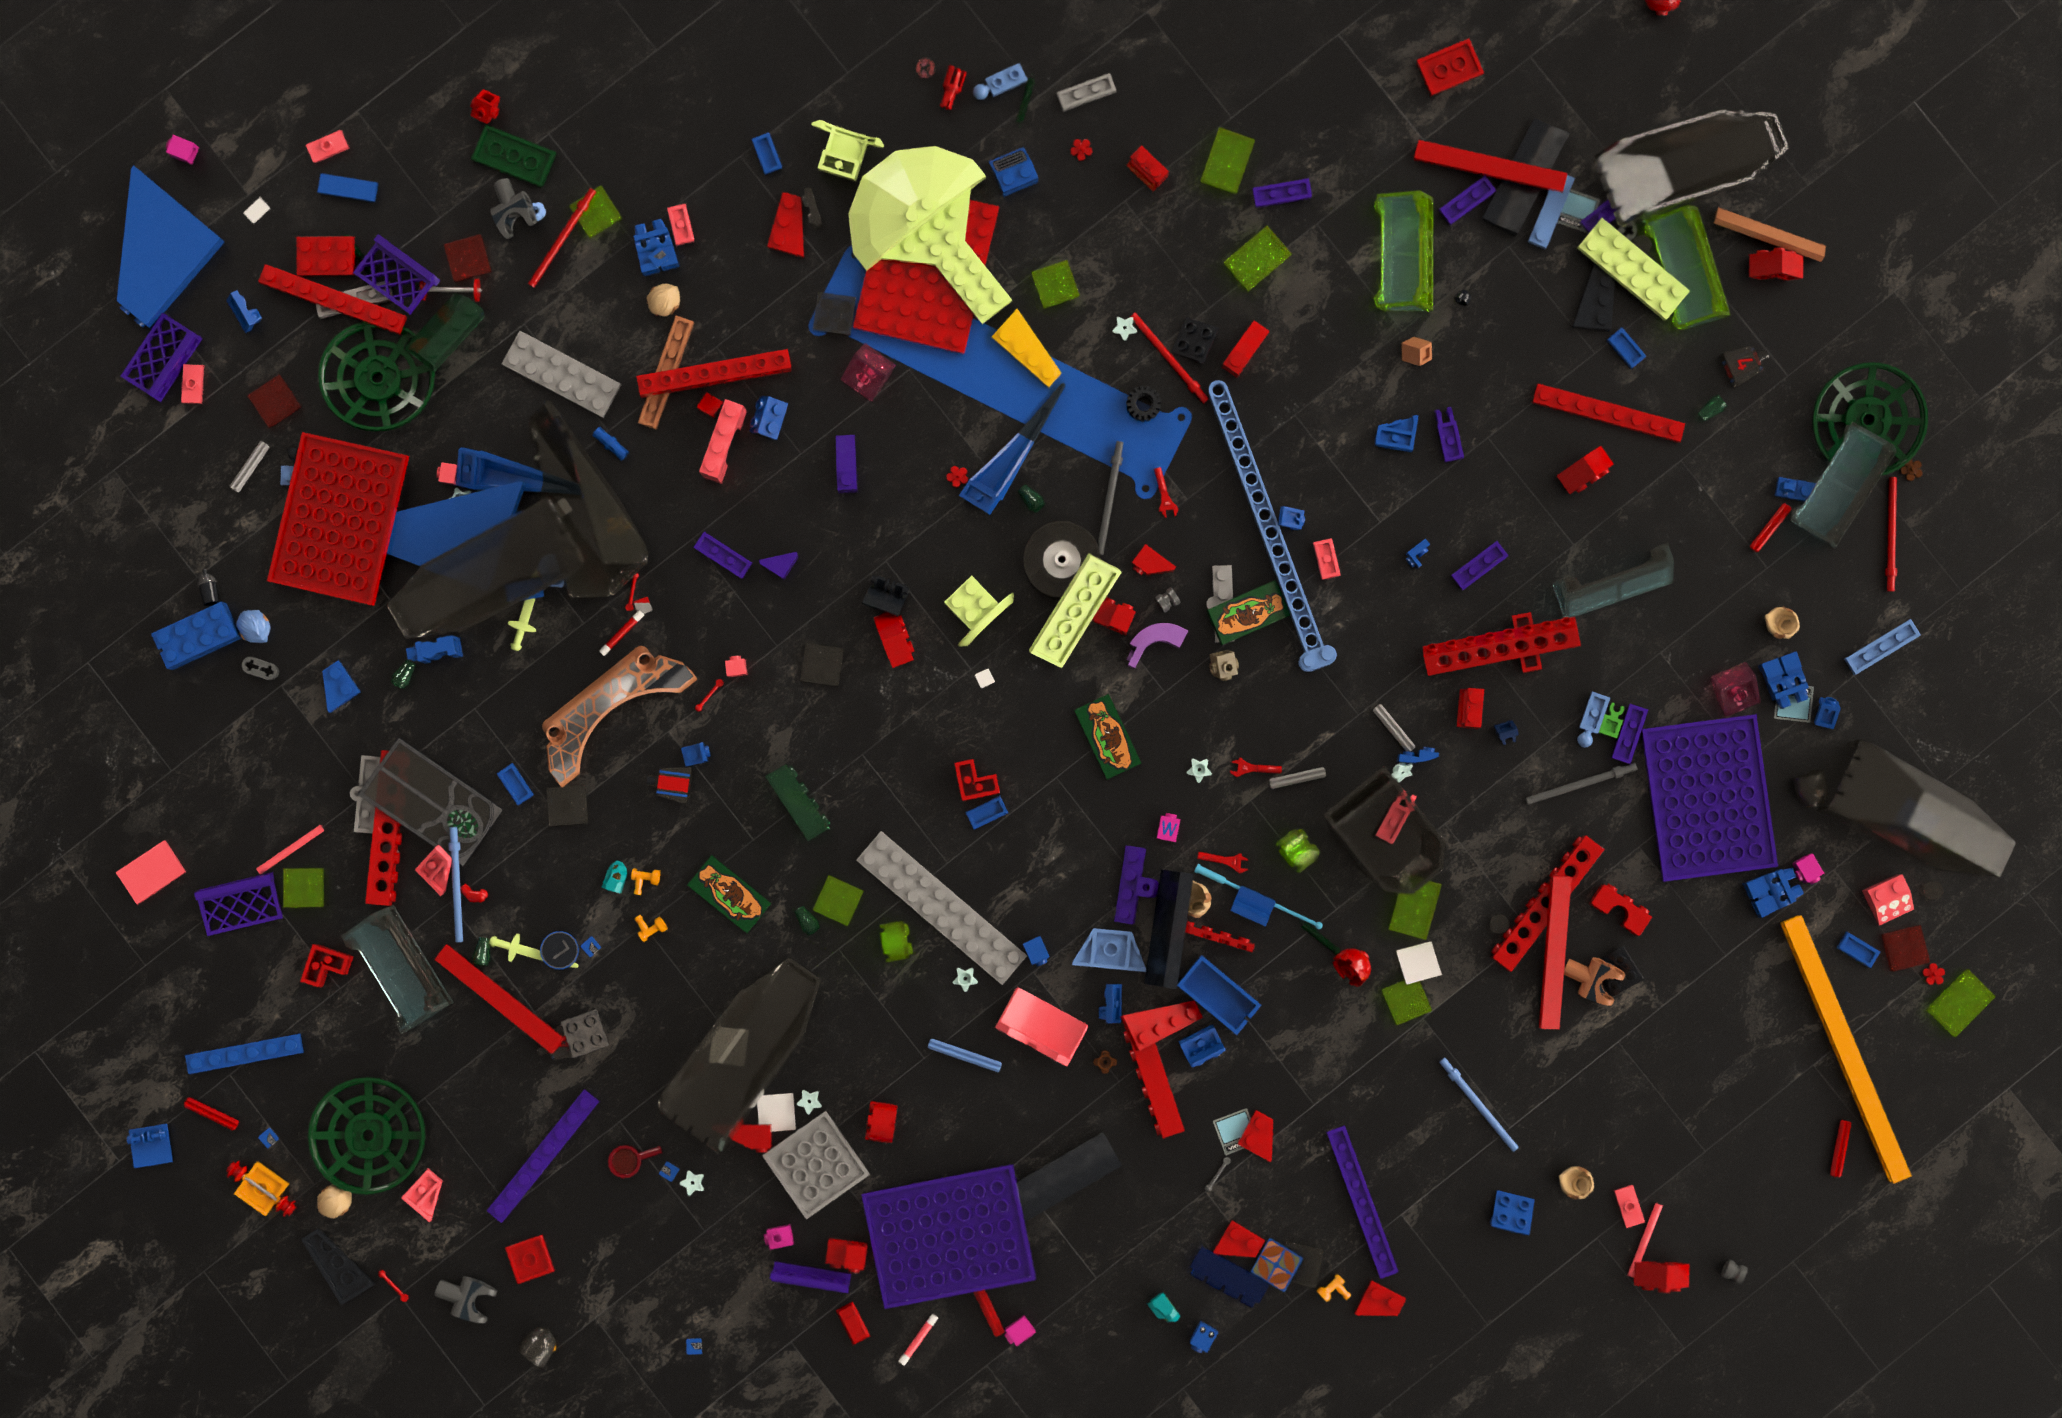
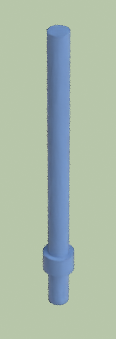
(454, 846)
(1455, 1076)

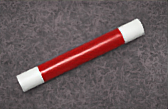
(621, 633)

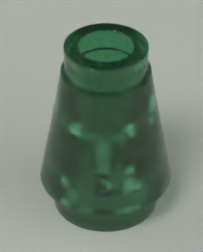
(1712, 408)
(1032, 499)
(403, 674)
(807, 921)
(482, 952)

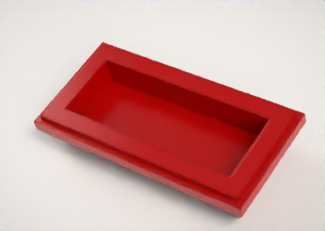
(853, 1323)

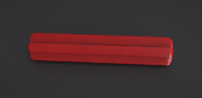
(1770, 527)
(211, 1113)
(1840, 1148)
(989, 1312)

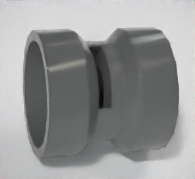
(1167, 600)
(1734, 1272)

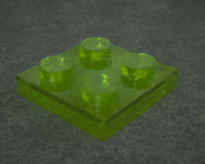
(599, 215)
(1055, 284)
(303, 887)
(838, 900)
(1406, 1001)

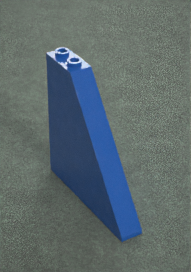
(160, 250)
(439, 526)

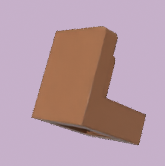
(1416, 351)

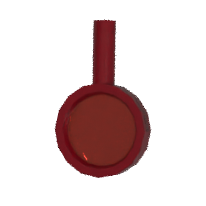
(626, 1160)

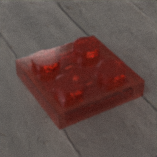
(467, 258)
(274, 401)
(1905, 948)

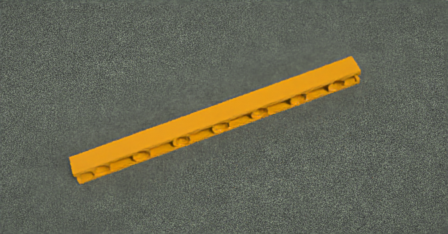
(1845, 1049)

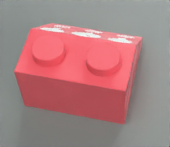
(1889, 898)

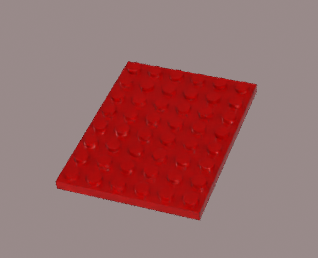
(915, 298)
(338, 518)

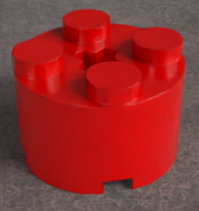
(881, 1122)

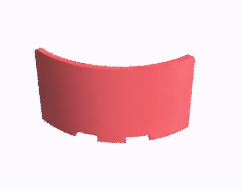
(1042, 1026)

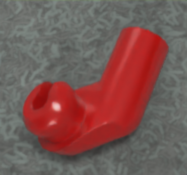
(473, 896)

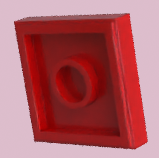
(529, 1259)

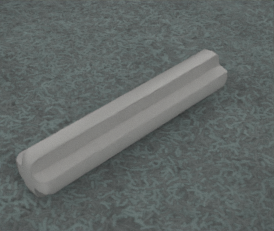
(249, 466)
(1394, 728)
(1297, 778)

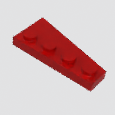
(1223, 937)
(1155, 1024)

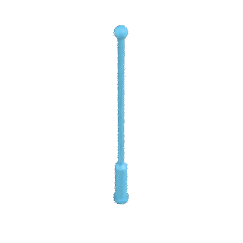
(1222, 880)

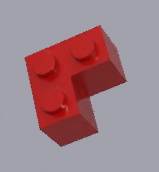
(1776, 264)
(1587, 469)
(1114, 616)
(894, 638)
(974, 787)
(320, 961)
(847, 1253)
(1664, 1276)

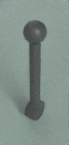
(1226, 1161)

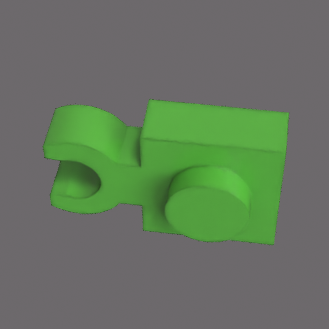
(1611, 724)

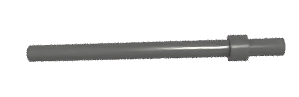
(1116, 461)
(1616, 772)

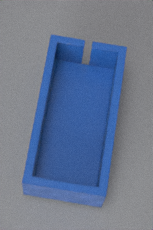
(196, 635)
(1218, 994)

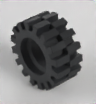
(1143, 392)

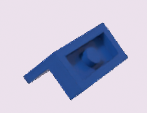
(1253, 905)

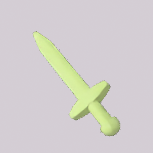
(522, 625)
(514, 947)

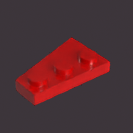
(788, 226)

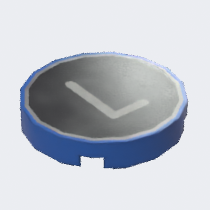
(559, 950)

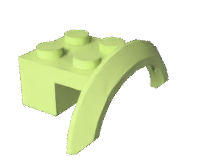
(844, 151)
(975, 607)

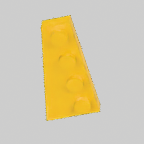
(1026, 348)

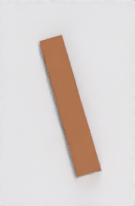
(1769, 234)
(669, 360)

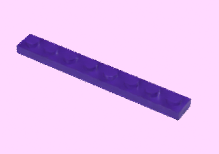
(543, 1156)
(1362, 1201)

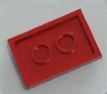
(1450, 67)
(326, 256)

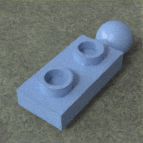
(1001, 82)
(1592, 718)

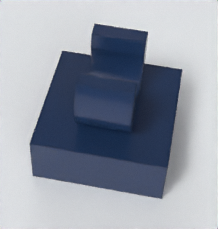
(1506, 730)

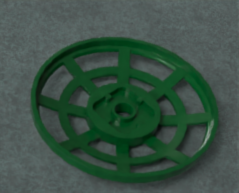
(363, 377)
(1874, 406)
(355, 1135)

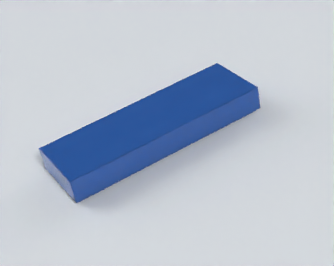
(347, 187)

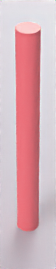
(290, 849)
(1646, 1237)

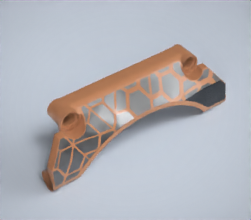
(620, 683)

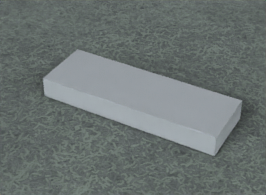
(1086, 92)

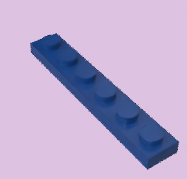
(244, 1053)

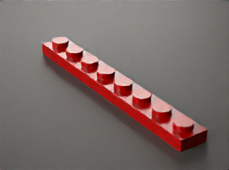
(332, 299)
(1608, 413)

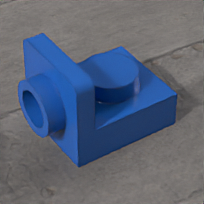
(1291, 518)
(1419, 550)
(1827, 712)
(695, 754)

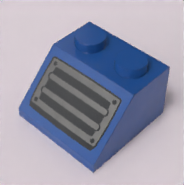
(1014, 171)

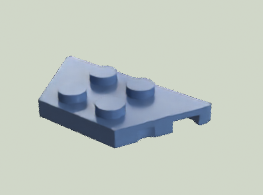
(1110, 950)

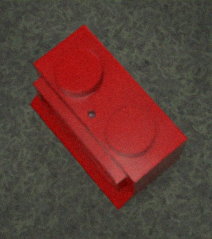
(1147, 168)
(1470, 708)

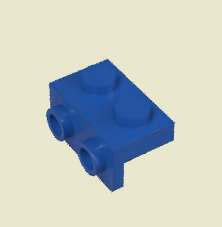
(768, 417)
(1202, 1046)

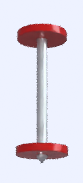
(477, 289)

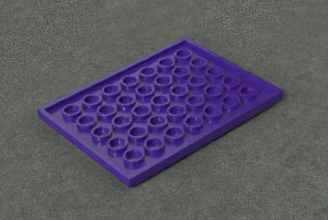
(1709, 798)
(948, 1236)

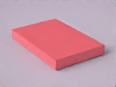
(151, 872)

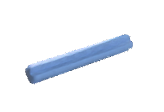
(964, 1055)

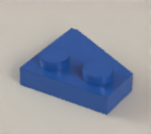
(1397, 435)
(338, 686)

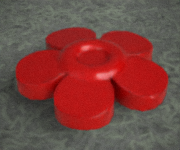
(1082, 149)
(957, 476)
(1934, 974)

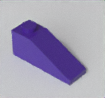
(846, 464)

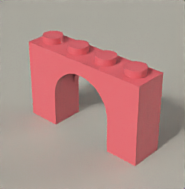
(729, 420)

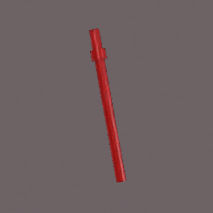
(581, 207)
(1193, 386)
(1891, 571)

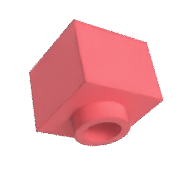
(447, 473)
(736, 666)

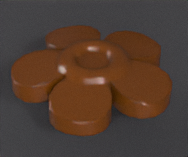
(1912, 470)

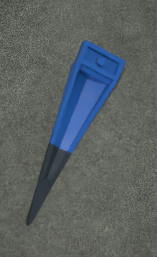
(486, 471)
(994, 479)

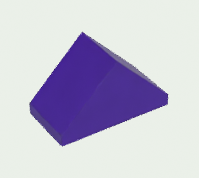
(780, 564)

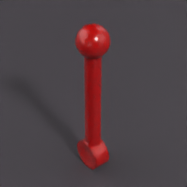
(629, 607)
(719, 683)
(382, 1274)

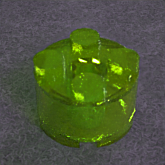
(1297, 850)
(895, 941)

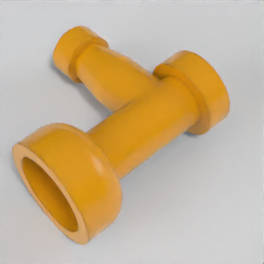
(639, 876)
(648, 931)
(1336, 1284)

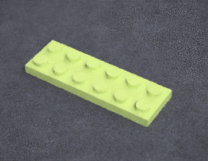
(1633, 269)
(1075, 610)

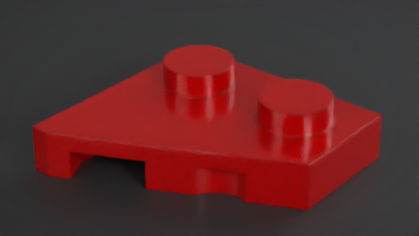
(1258, 1135)
(1239, 1242)
(1380, 1301)

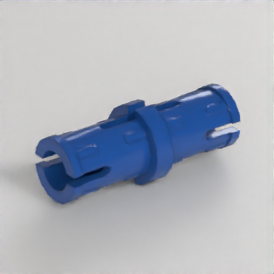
(610, 443)

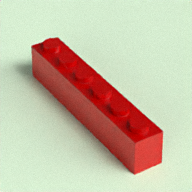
(1157, 1089)

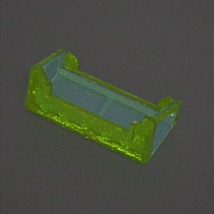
(1406, 251)
(1688, 258)

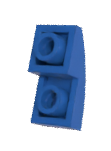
(1422, 756)

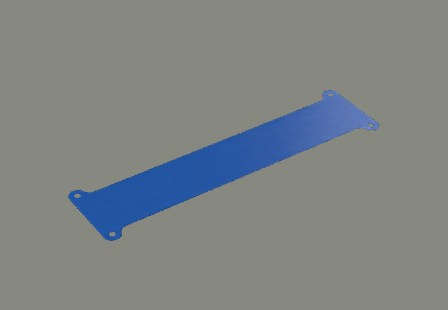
(1085, 417)

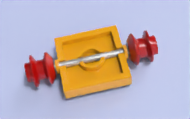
(261, 1188)

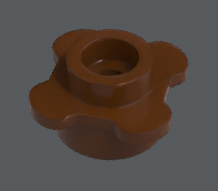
(1110, 1062)

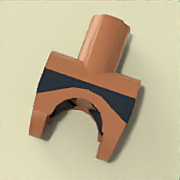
(1592, 978)

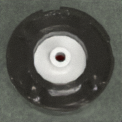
(1050, 544)

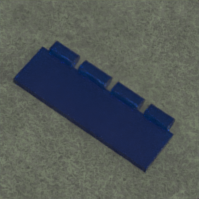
(1226, 1273)

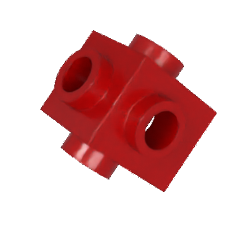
(485, 106)

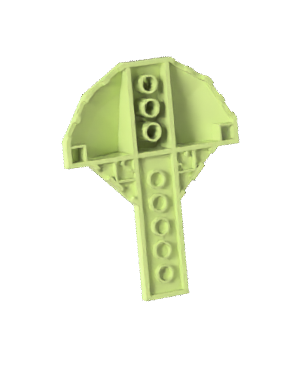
(917, 212)

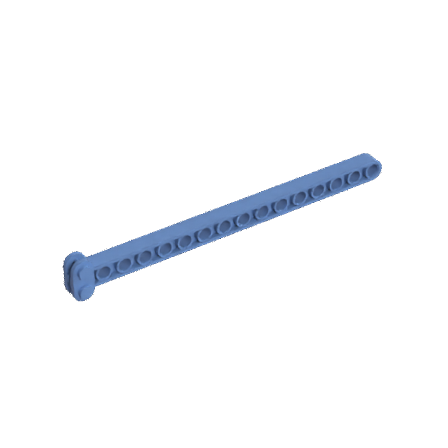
(1318, 654)

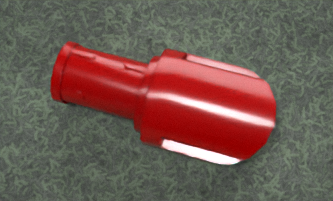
(952, 86)

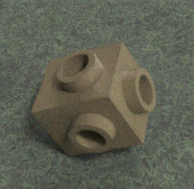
(1224, 664)

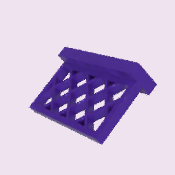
(401, 259)
(171, 368)
(236, 887)
(811, 1277)

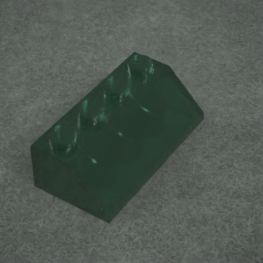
(445, 331)
(797, 802)

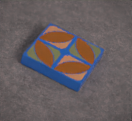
(1277, 1264)

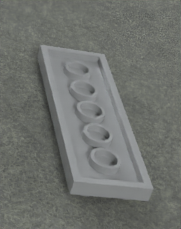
(561, 374)

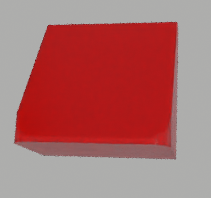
(710, 405)

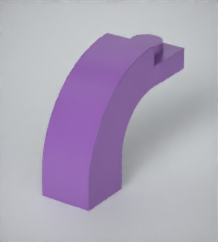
(1158, 632)

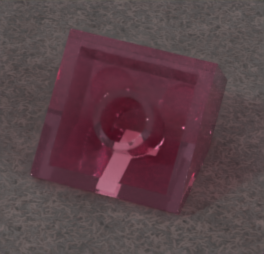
(868, 372)
(1736, 689)

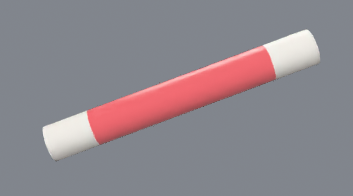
(918, 1339)

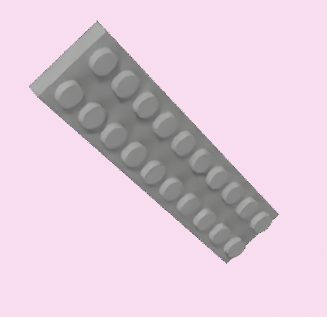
(941, 908)

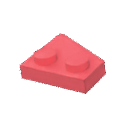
(436, 869)
(424, 1194)

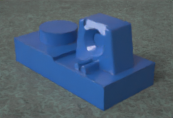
(246, 317)
(1793, 489)
(1113, 997)

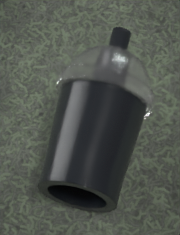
(208, 589)

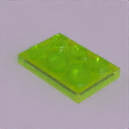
(1227, 160)
(1257, 258)
(1415, 911)
(1960, 1002)

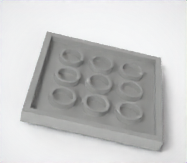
(816, 1164)

